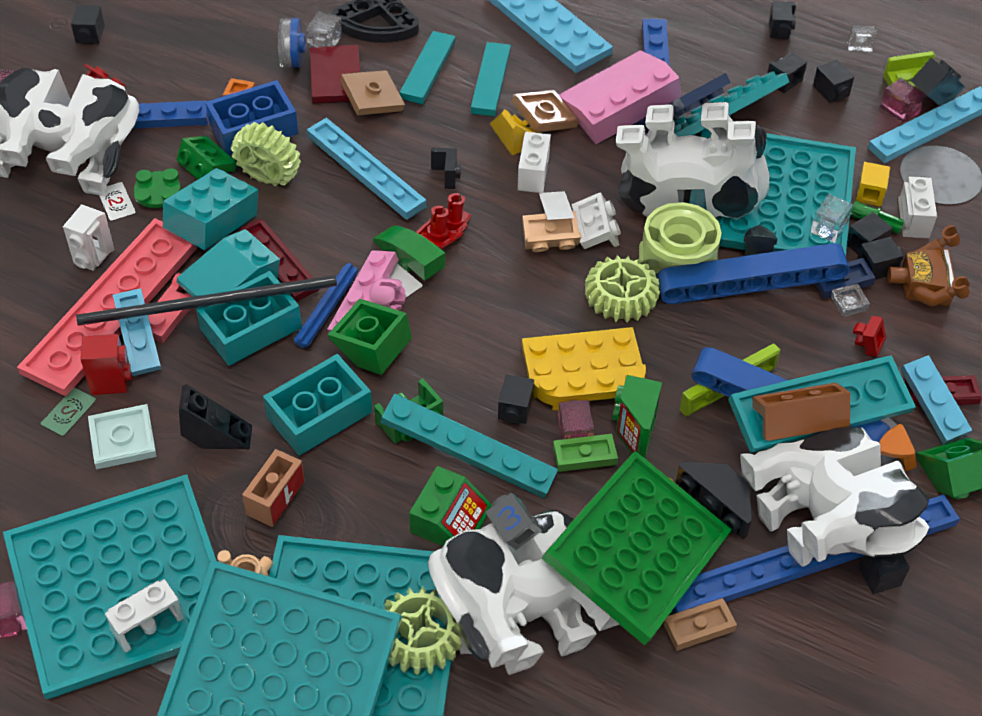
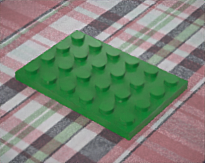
(637, 546)

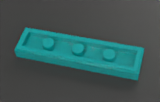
(427, 67)
(490, 79)

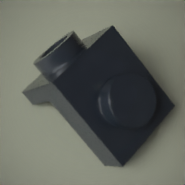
(446, 160)

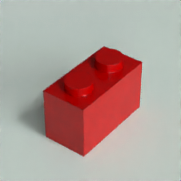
(105, 364)

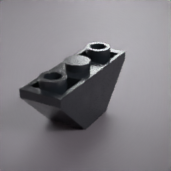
(210, 423)
(720, 492)

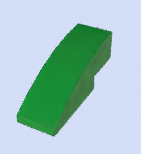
(412, 250)

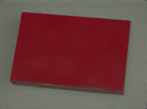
(326, 70)

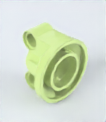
(679, 236)

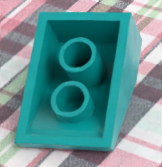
(229, 265)

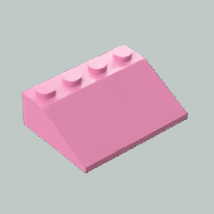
(621, 94)

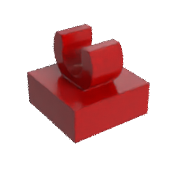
(871, 335)

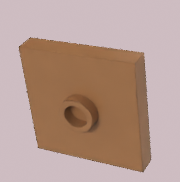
(372, 92)
(545, 111)

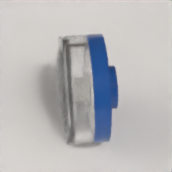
(290, 42)

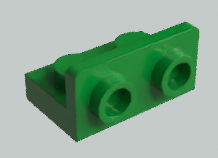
(202, 155)

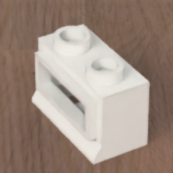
(917, 207)
(79, 231)
(140, 610)

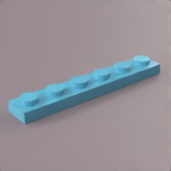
(927, 126)
(367, 168)

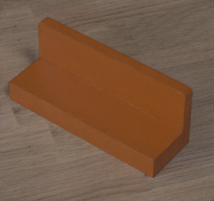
(803, 410)

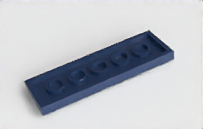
(695, 98)

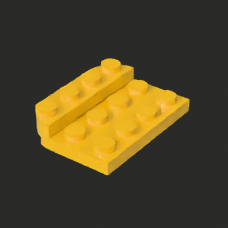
(581, 364)

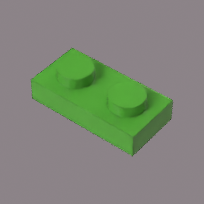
(585, 452)

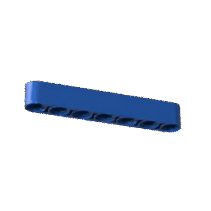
(752, 273)
(731, 375)

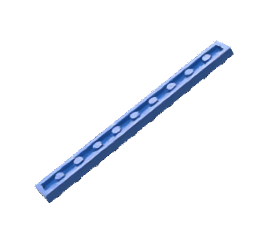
(780, 566)

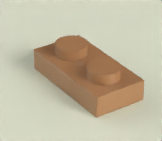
(699, 624)

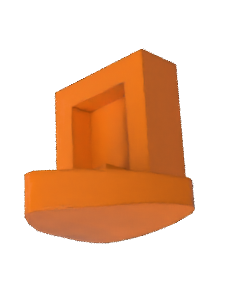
(898, 445)

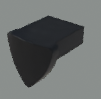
(759, 241)

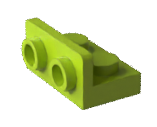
(905, 67)

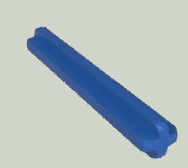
(325, 306)

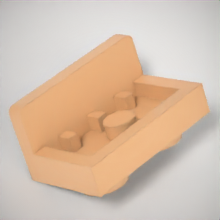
(544, 233)

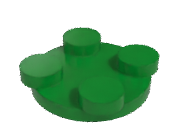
(155, 187)

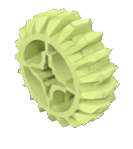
(265, 154)
(622, 288)
(431, 643)

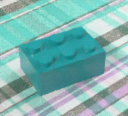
(210, 208)
(251, 324)
(318, 404)

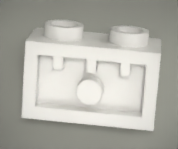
(596, 221)

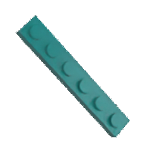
(469, 445)

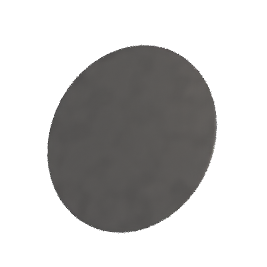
(952, 173)

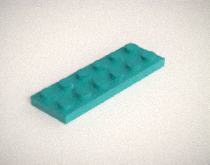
(737, 99)
(874, 390)

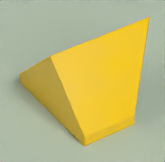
(511, 131)

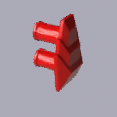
(446, 226)

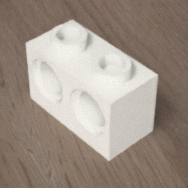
(534, 162)

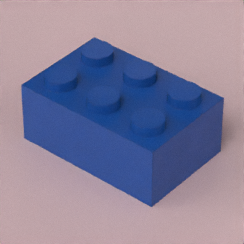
(257, 104)

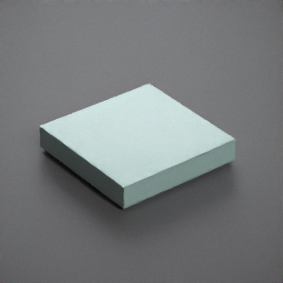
(121, 436)

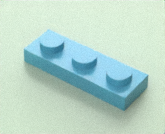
(137, 335)
(936, 399)

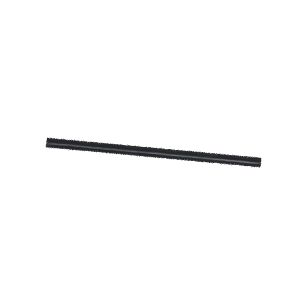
(205, 300)

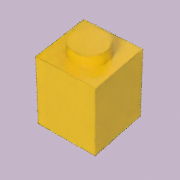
(872, 184)

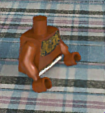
(929, 272)

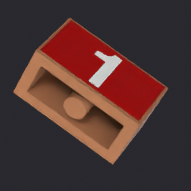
(273, 487)

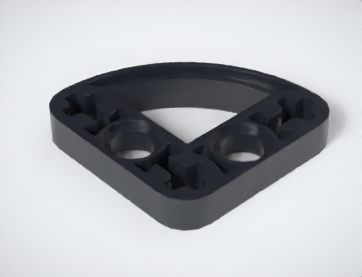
(351, 17)

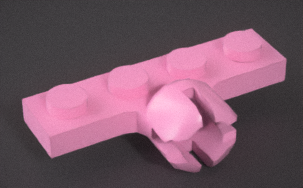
(374, 285)

